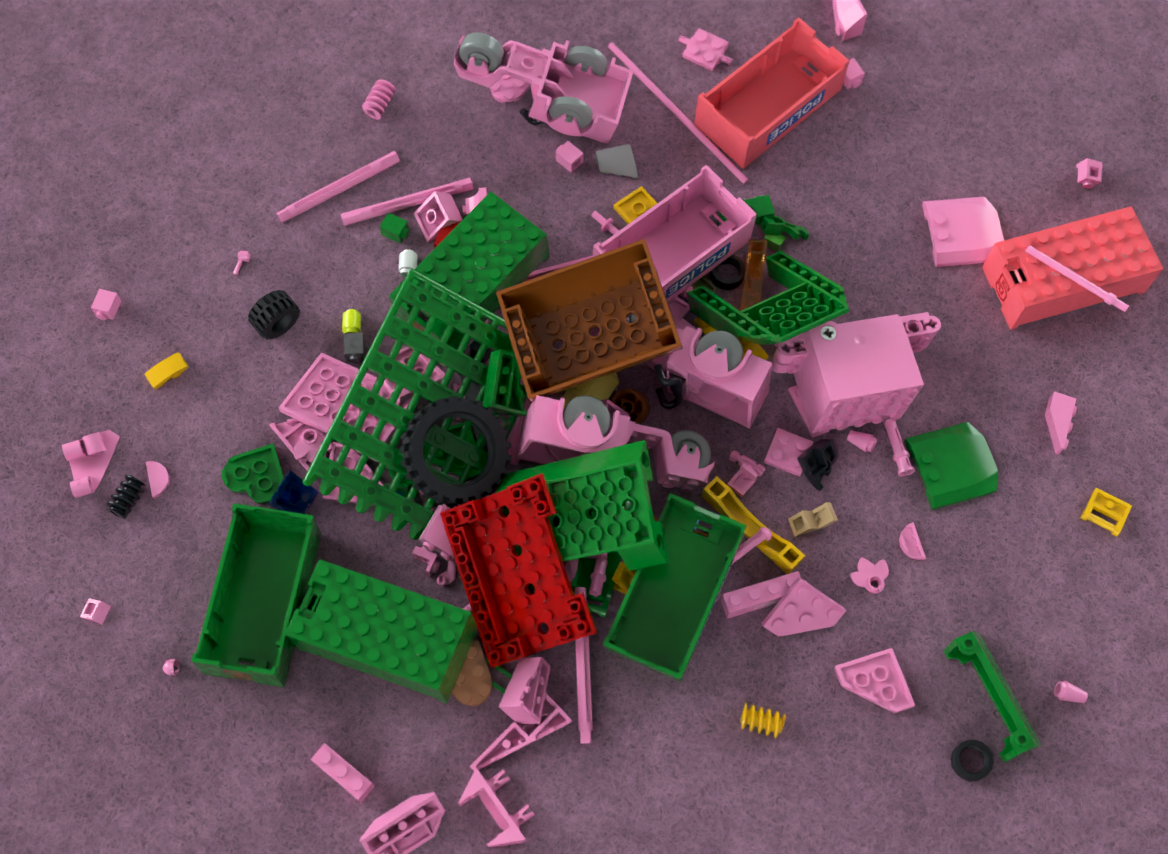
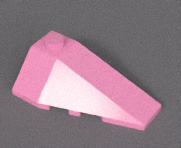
(849, 18)

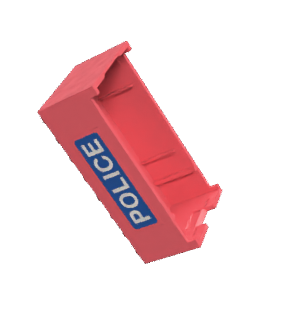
(770, 94)

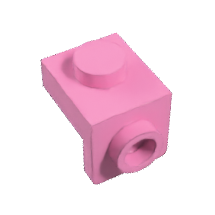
(743, 480)
(426, 555)

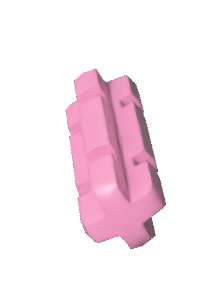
(736, 457)

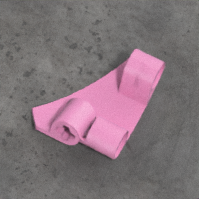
(89, 460)

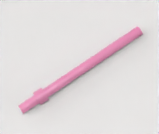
(1109, 298)

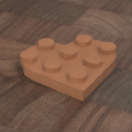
(474, 680)

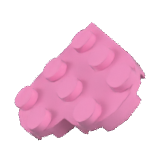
(509, 89)

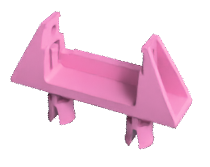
(506, 822)

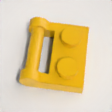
(1108, 506)

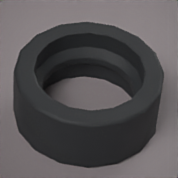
(733, 283)
(983, 749)

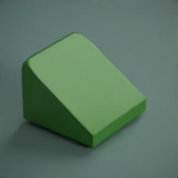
(775, 241)

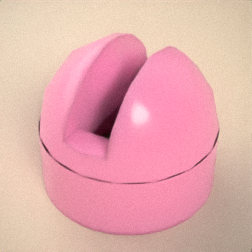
(168, 667)

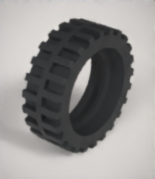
(496, 450)

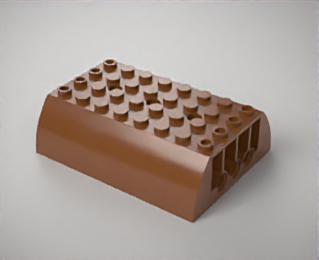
(586, 297)

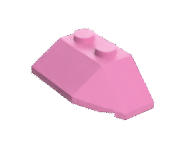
(404, 826)

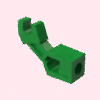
(775, 225)

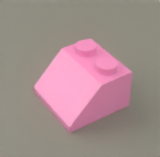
(437, 213)

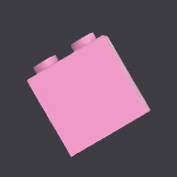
(435, 536)

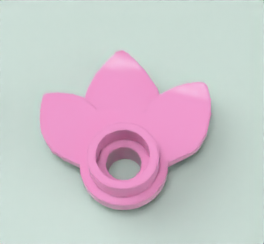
(309, 448)
(869, 572)

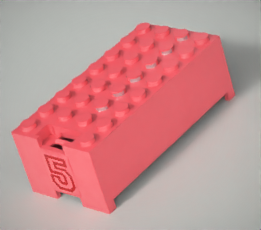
(1103, 249)

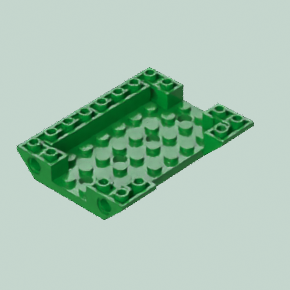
(605, 483)

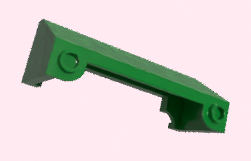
(973, 648)

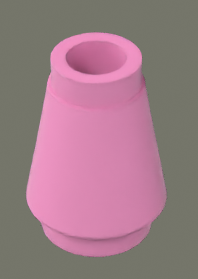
(862, 440)
(1068, 692)

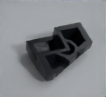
(818, 461)

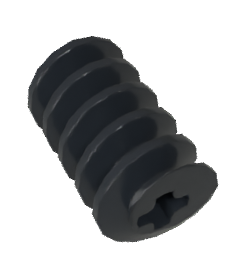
(125, 496)

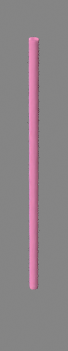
(678, 113)

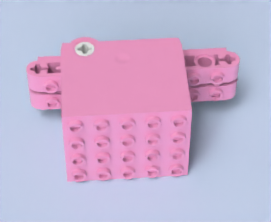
(857, 368)

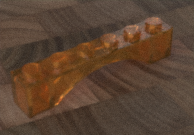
(754, 273)

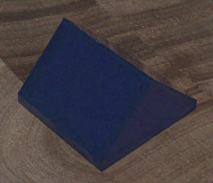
(293, 495)

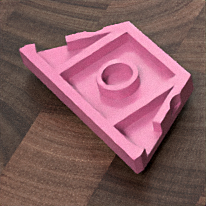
(290, 434)

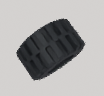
(273, 314)

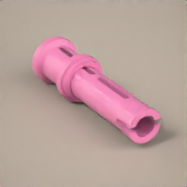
(900, 455)

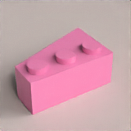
(526, 691)

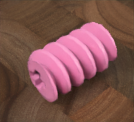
(378, 99)

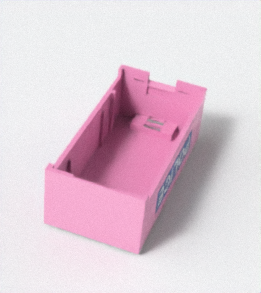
(682, 235)

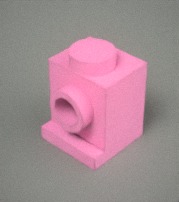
(1089, 173)

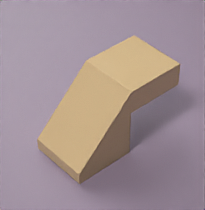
(812, 520)

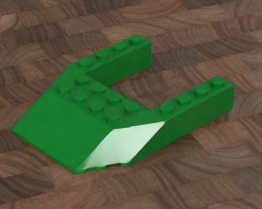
(805, 305)

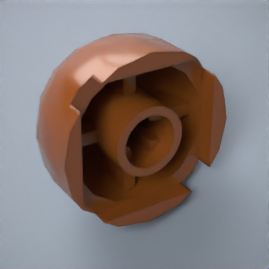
(633, 403)

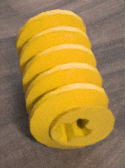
(761, 720)

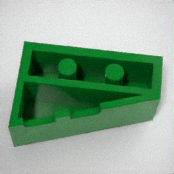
(503, 385)

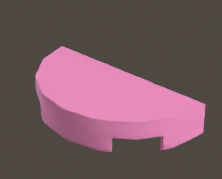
(158, 478)
(911, 543)

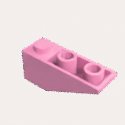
(1058, 416)

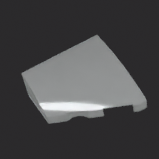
(617, 161)

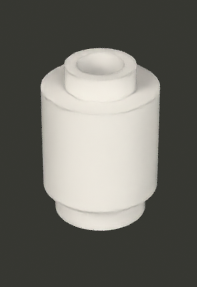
(407, 261)

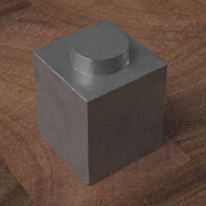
(354, 347)

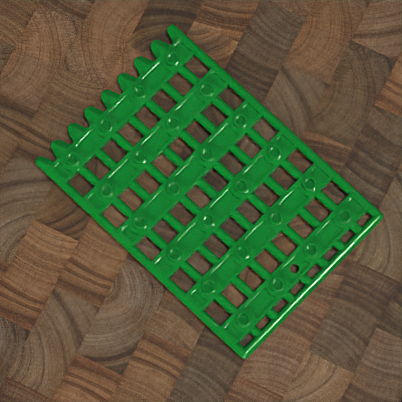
(387, 411)

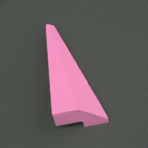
(520, 735)

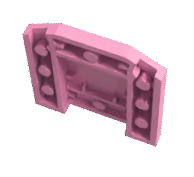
(962, 230)

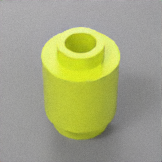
(351, 321)

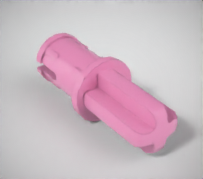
(598, 577)

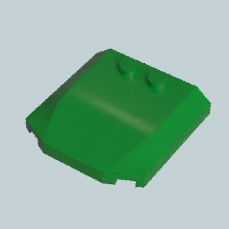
(953, 464)

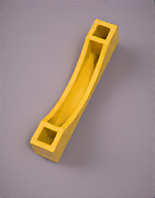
(726, 503)

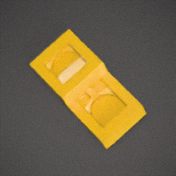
(168, 368)

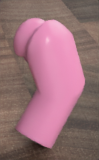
(449, 575)

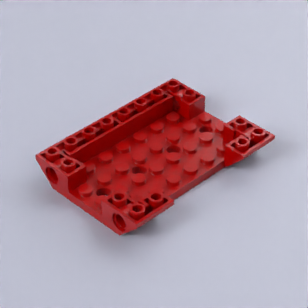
(499, 578)

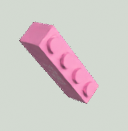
(757, 595)

